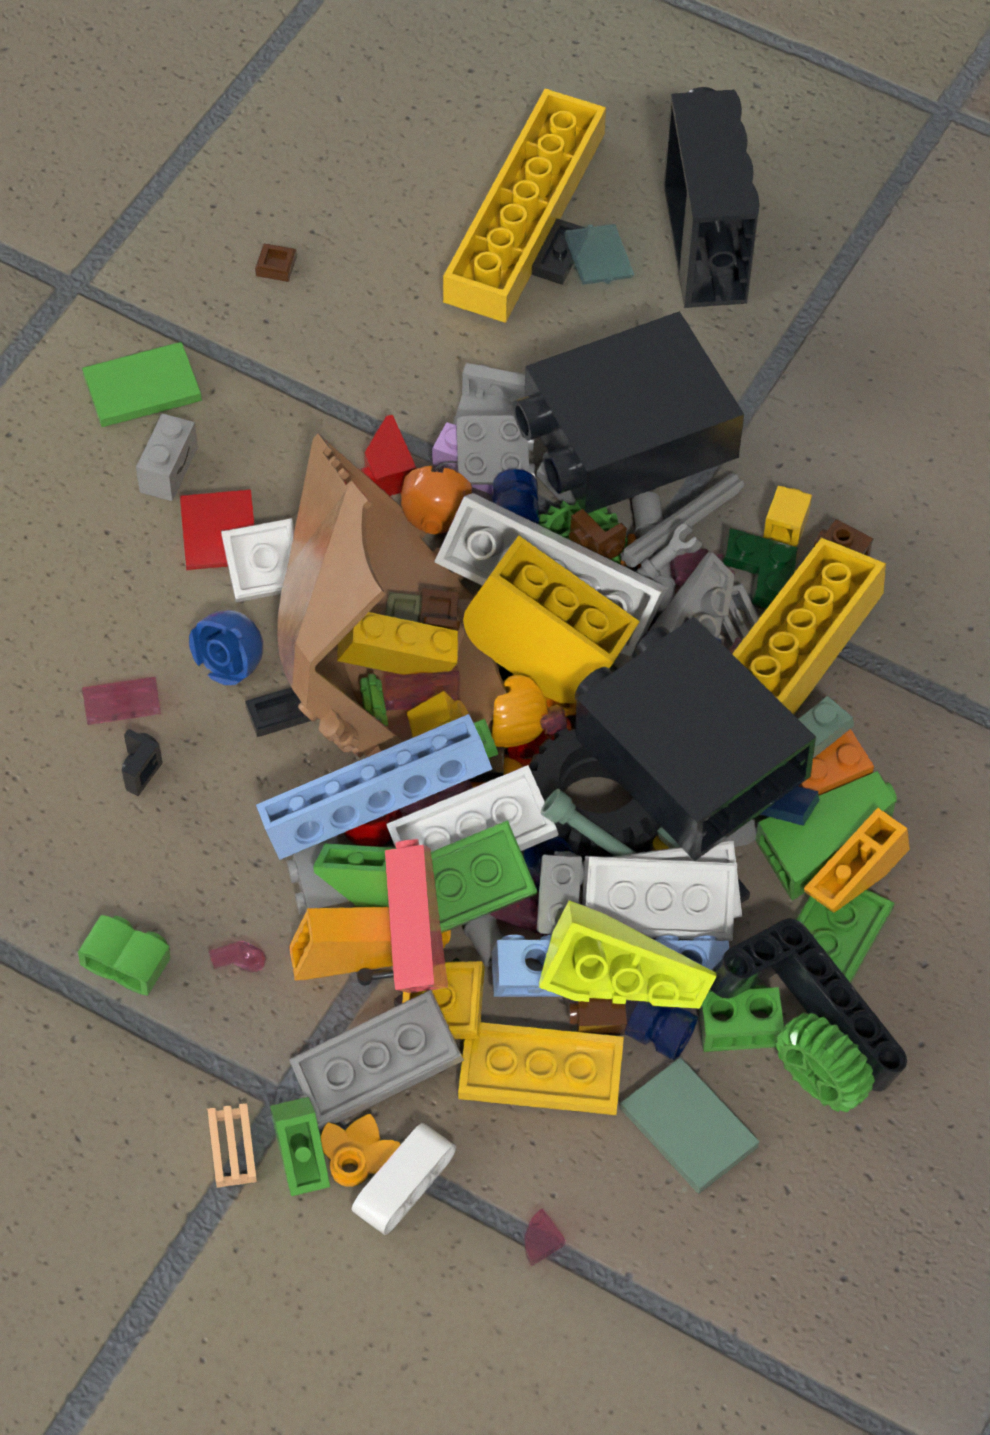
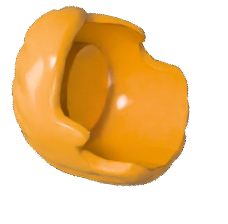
(518, 712)

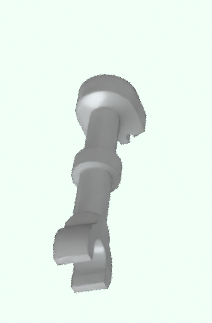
(677, 546)

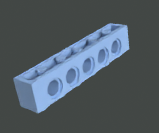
(374, 786)
(515, 979)

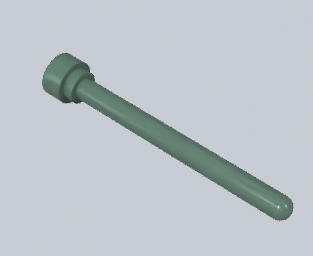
(560, 809)

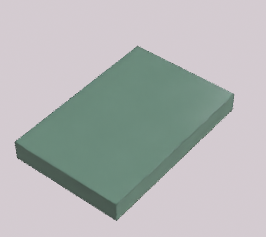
(689, 1125)

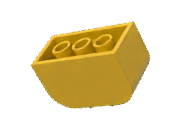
(545, 622)

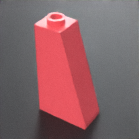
(414, 919)

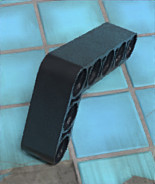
(817, 985)

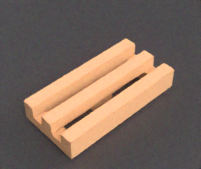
(228, 1115)

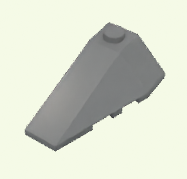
(702, 596)

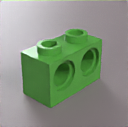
(742, 1028)

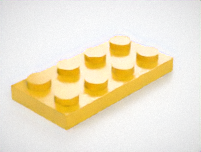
(542, 1068)

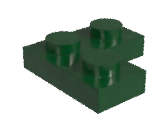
(767, 559)

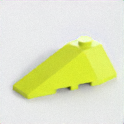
(609, 960)

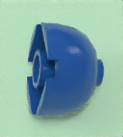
(227, 646)

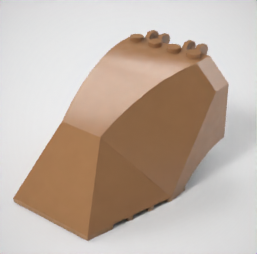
(342, 564)

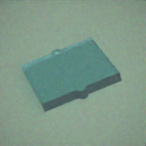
(599, 254)

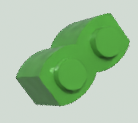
(124, 954)

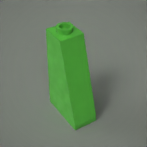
(802, 851)

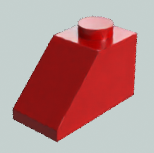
(388, 458)

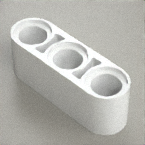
(403, 1178)

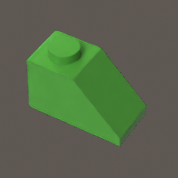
(355, 873)
(300, 1146)

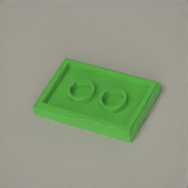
(141, 384)
(480, 876)
(850, 930)

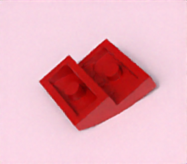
(205, 518)

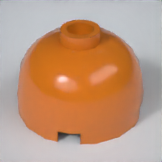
(433, 498)

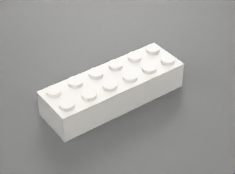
(486, 531)

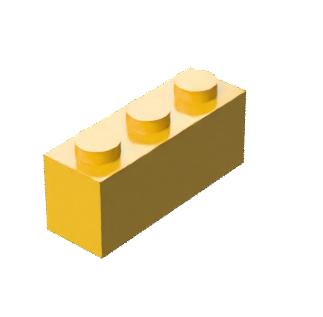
(399, 646)

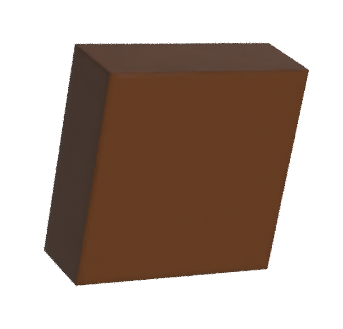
(276, 262)

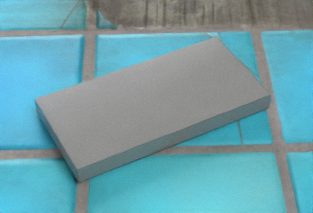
(376, 1059)

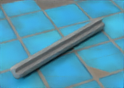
(689, 514)

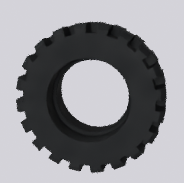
(568, 761)

